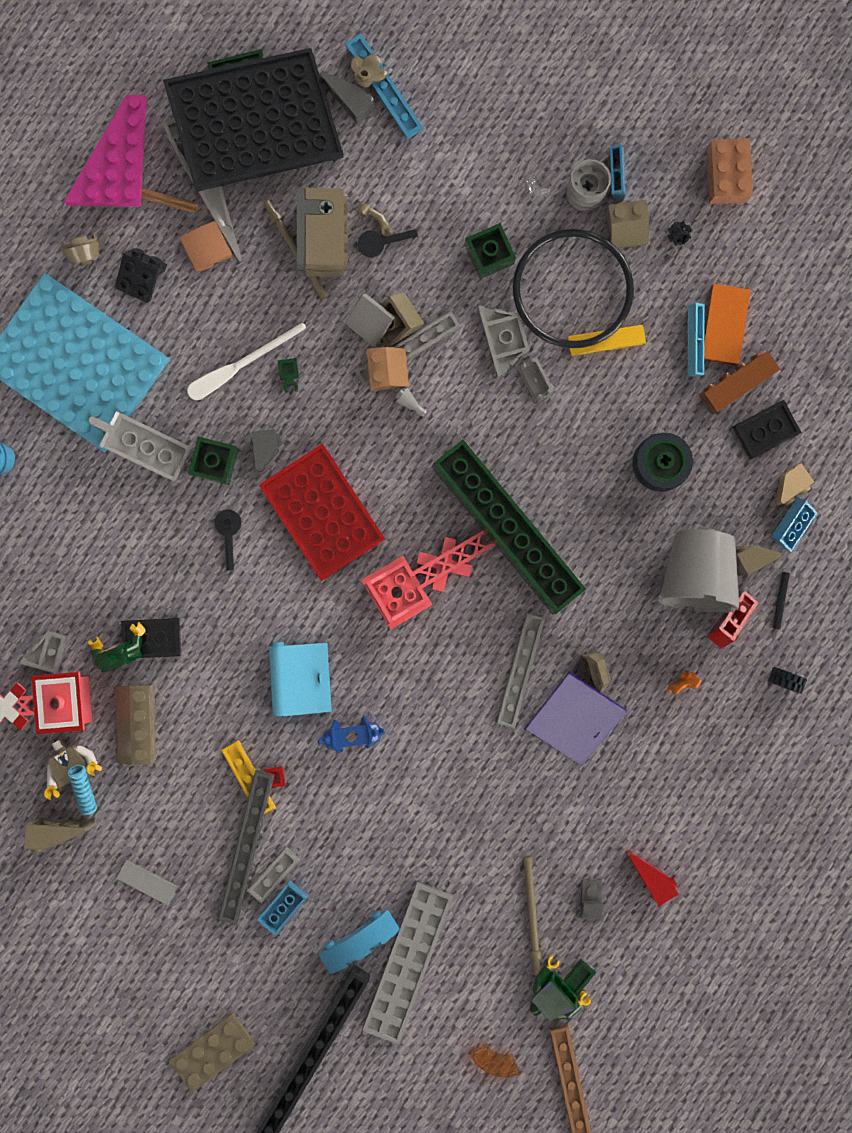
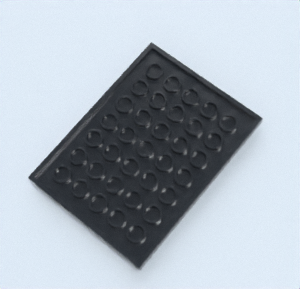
(253, 119)

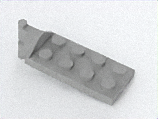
(142, 445)

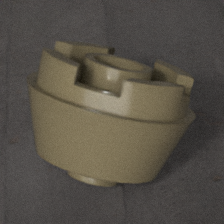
(81, 250)

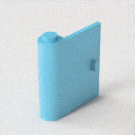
(295, 679)

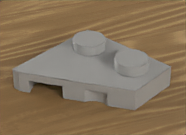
(47, 653)

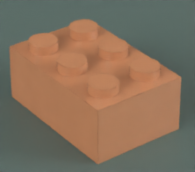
(729, 171)

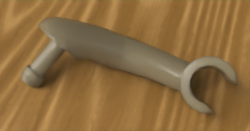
(385, 228)

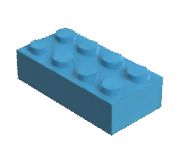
(794, 524)
(282, 907)

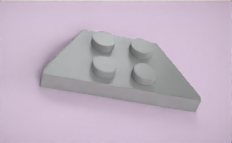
(504, 338)

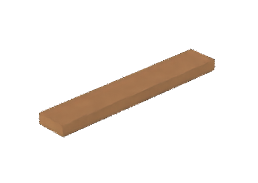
(569, 1079)

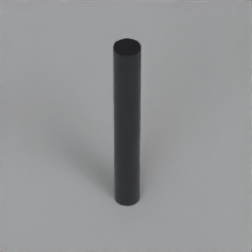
(781, 600)

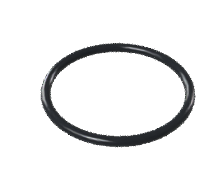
(583, 234)

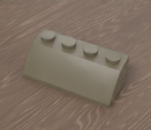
(135, 724)

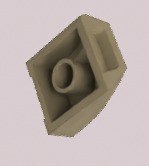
(596, 670)

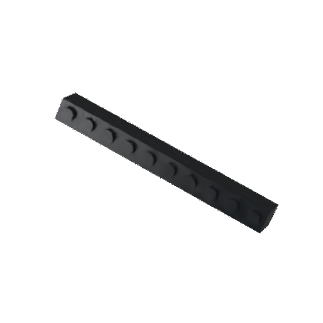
(314, 1051)

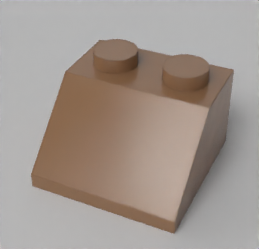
(387, 368)

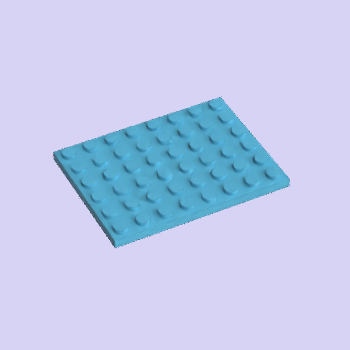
(75, 359)

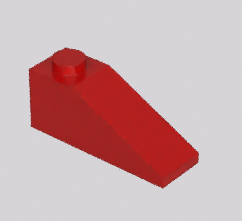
(731, 623)
(657, 882)

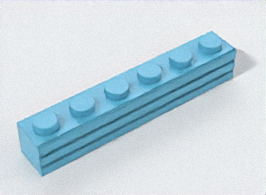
(695, 340)

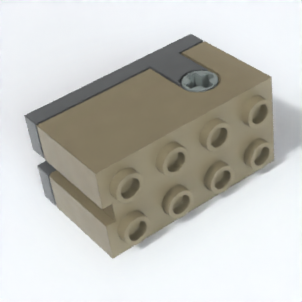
(322, 232)

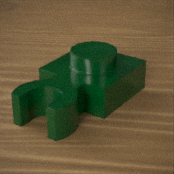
(288, 371)

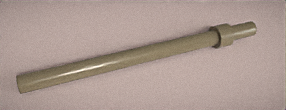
(276, 218)
(535, 952)

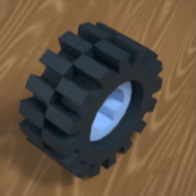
(787, 680)

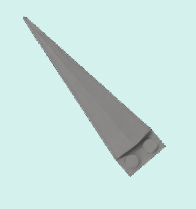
(212, 197)

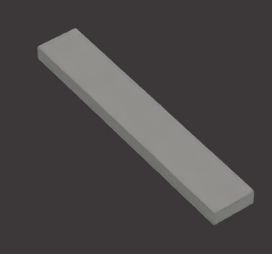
(419, 341)
(520, 670)

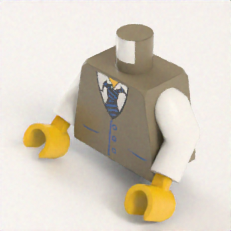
(65, 759)

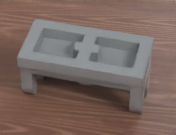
(535, 380)

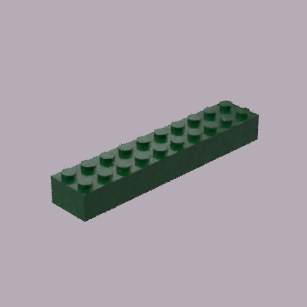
(508, 527)

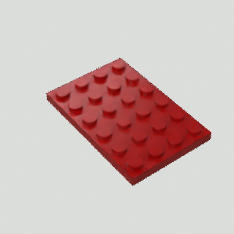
(322, 512)

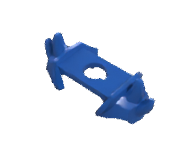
(336, 739)

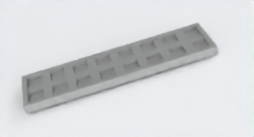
(407, 963)

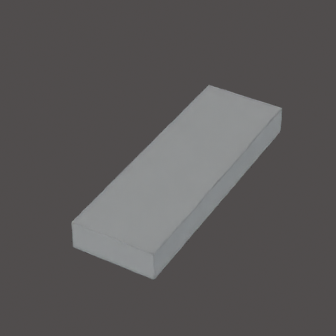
(273, 874)
(147, 882)

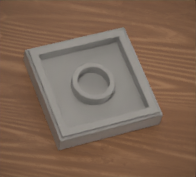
(369, 320)

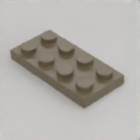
(212, 1052)

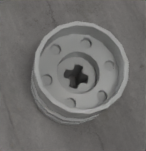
(588, 185)

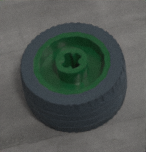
(676, 465)

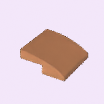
(205, 246)

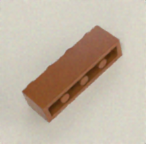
(740, 382)

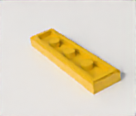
(622, 338)
(242, 769)

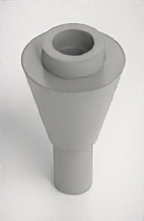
(407, 400)

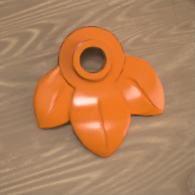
(686, 680)

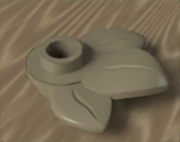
(367, 70)

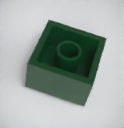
(490, 251)
(213, 460)

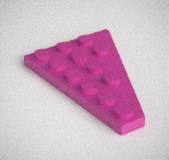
(116, 165)

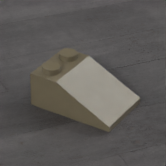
(47, 832)

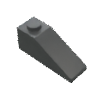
(351, 97)

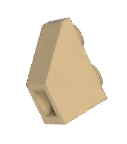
(791, 483)

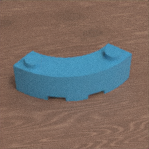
(358, 943)

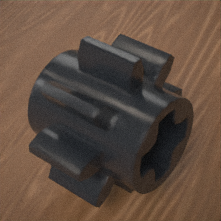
(679, 233)

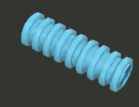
(82, 789)

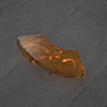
(494, 1063)

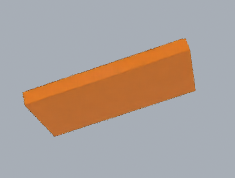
(725, 324)

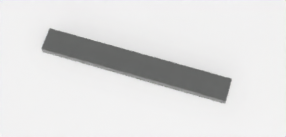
(246, 847)

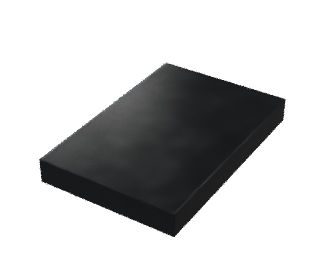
(767, 429)
(160, 638)

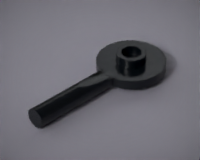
(372, 243)
(228, 524)

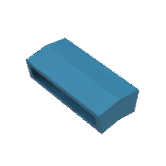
(617, 150)

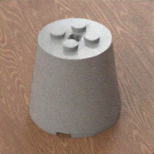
(702, 572)

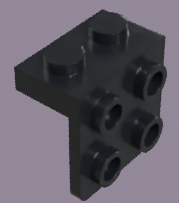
(139, 274)

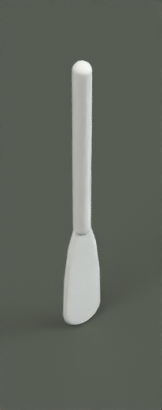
(210, 382)

